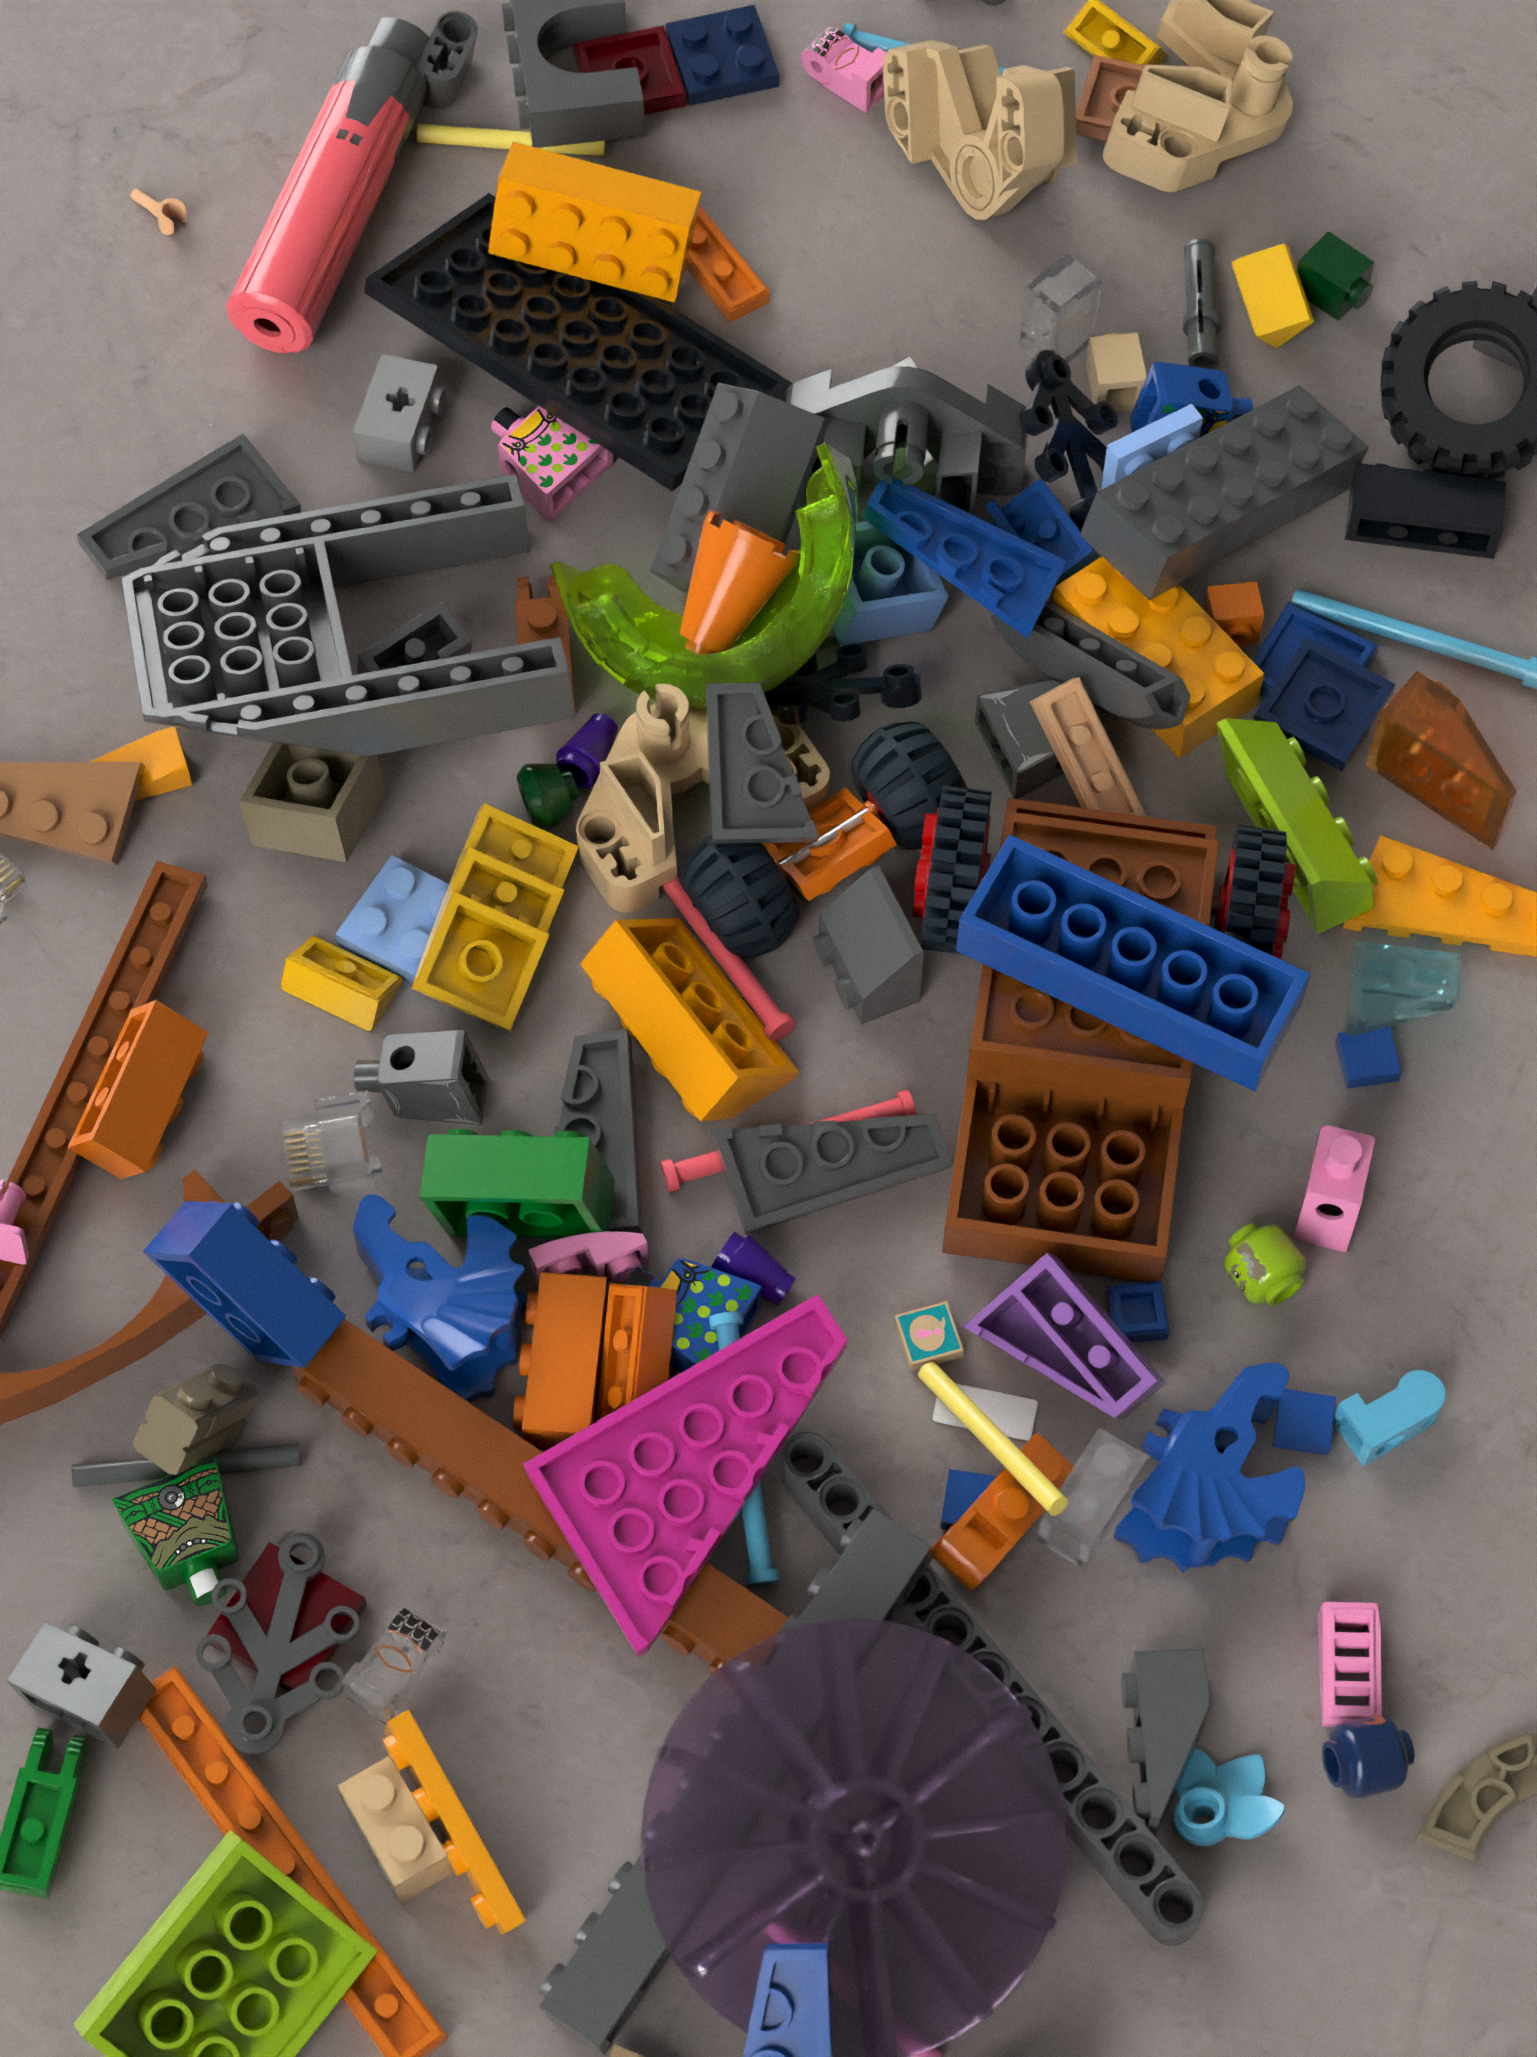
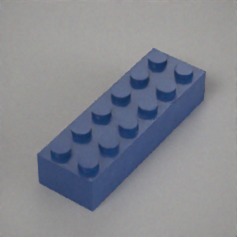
(1132, 962)

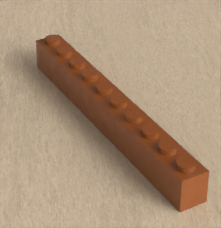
(485, 1464)

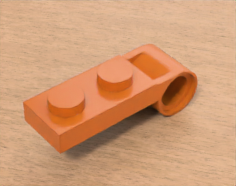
(997, 1518)

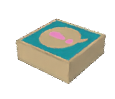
(928, 1335)

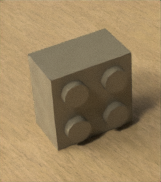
(312, 801)

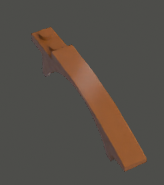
(159, 1320)

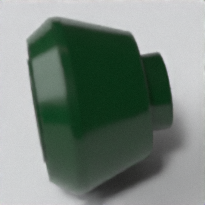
(546, 793)

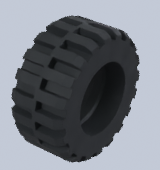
(1406, 365)

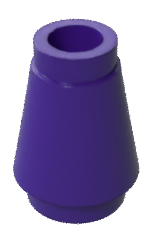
(587, 749)
(753, 1263)

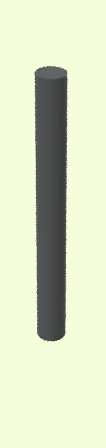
(227, 1461)

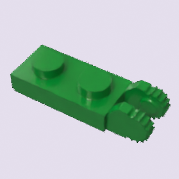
(39, 1816)

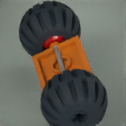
(745, 886)

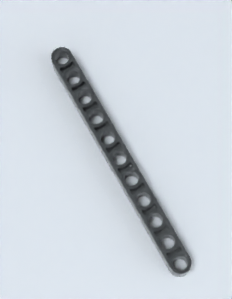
(1089, 1787)

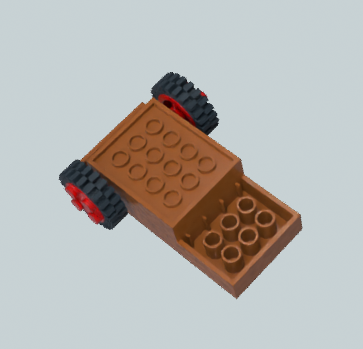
(1063, 1114)

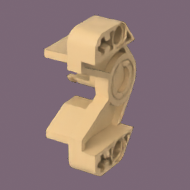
(1205, 112)
(979, 128)
(655, 757)

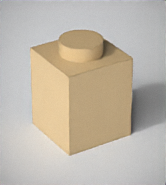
(1116, 369)

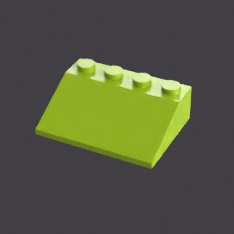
(228, 1968)

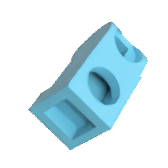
(1391, 1419)

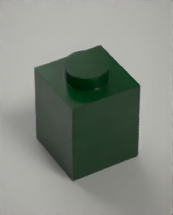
(1335, 276)

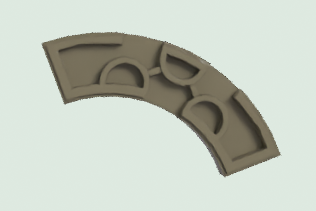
(1482, 1796)

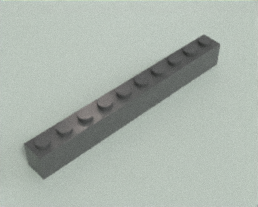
(623, 1946)

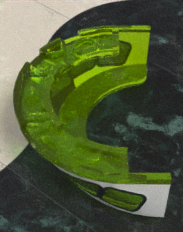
(642, 639)

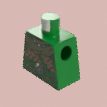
(183, 1528)

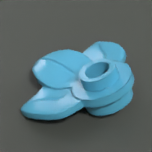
(1229, 1795)

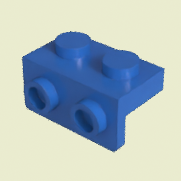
(1044, 522)

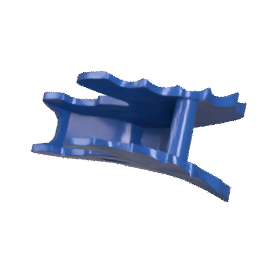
(450, 1316)
(1197, 1500)

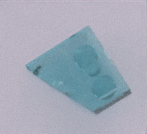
(1398, 985)

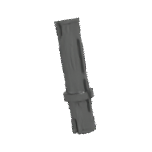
(1200, 264)

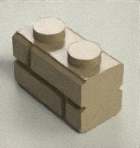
(195, 1418)

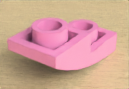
(605, 1253)

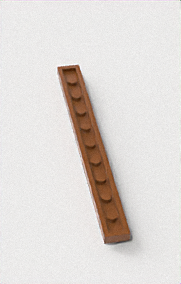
(130, 980)

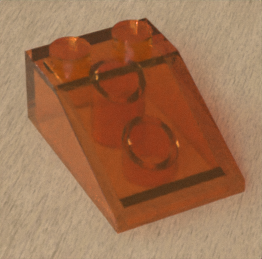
(1441, 759)

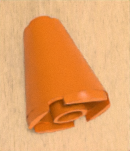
(731, 582)

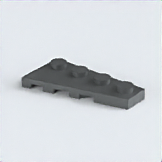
(214, 492)
(602, 1106)
(805, 1168)

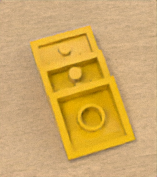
(495, 917)

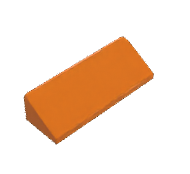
(635, 1344)

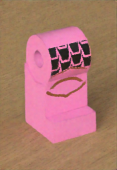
(846, 68)

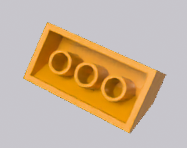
(687, 1017)

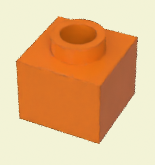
(1236, 610)

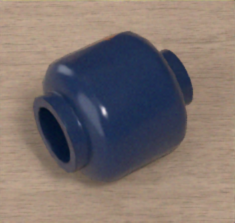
(1367, 1756)

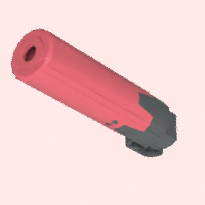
(343, 175)

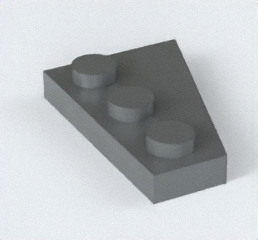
(749, 774)

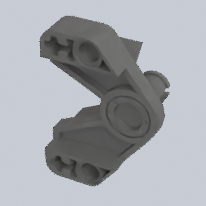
(906, 407)

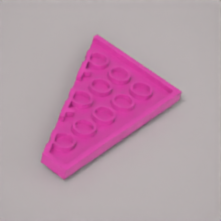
(671, 1470)

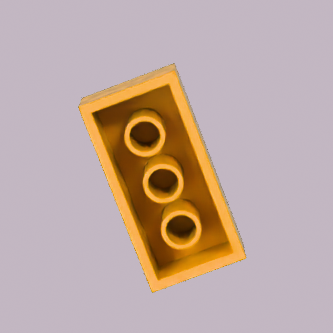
(593, 221)
(1175, 636)

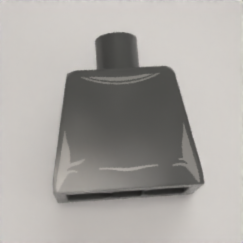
(1017, 736)
(428, 1077)

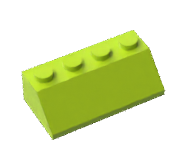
(1280, 796)

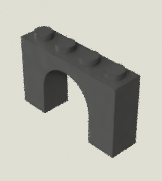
(564, 104)

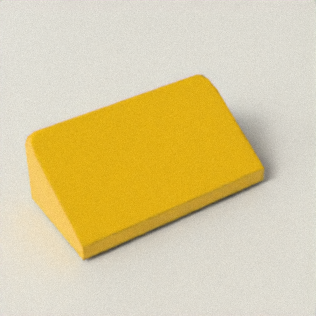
(1110, 36)
(1273, 294)
(339, 982)

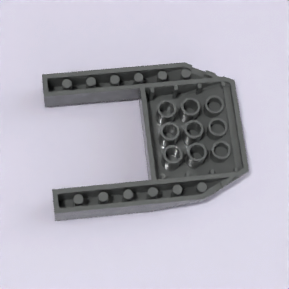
(255, 646)

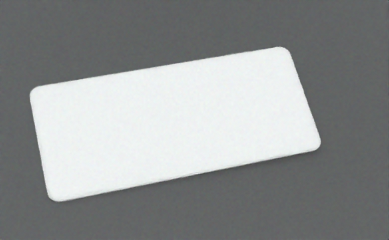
(1008, 1412)

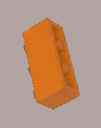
(139, 1090)
(562, 1358)

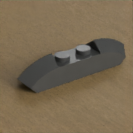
(1109, 670)

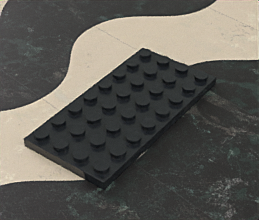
(578, 348)

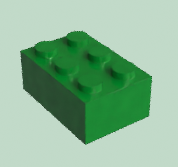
(518, 1179)

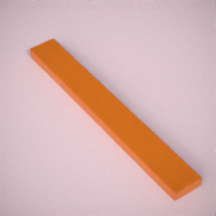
(240, 1803)

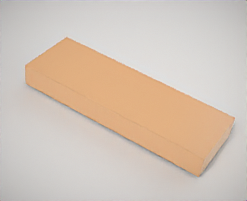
(1085, 750)

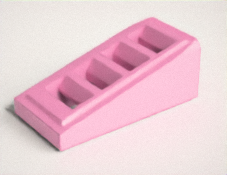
(1349, 1615)

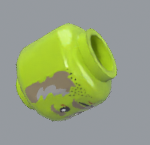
(1265, 1264)

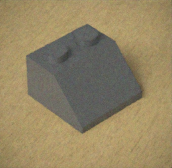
(870, 948)

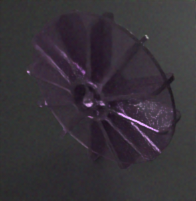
(861, 1801)

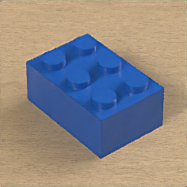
(246, 1282)

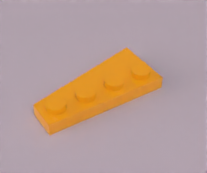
(1447, 901)
(440, 1803)

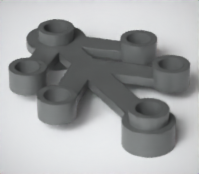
(275, 1653)

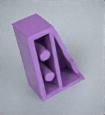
(1068, 1337)

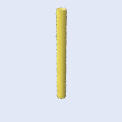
(497, 139)
(993, 1438)

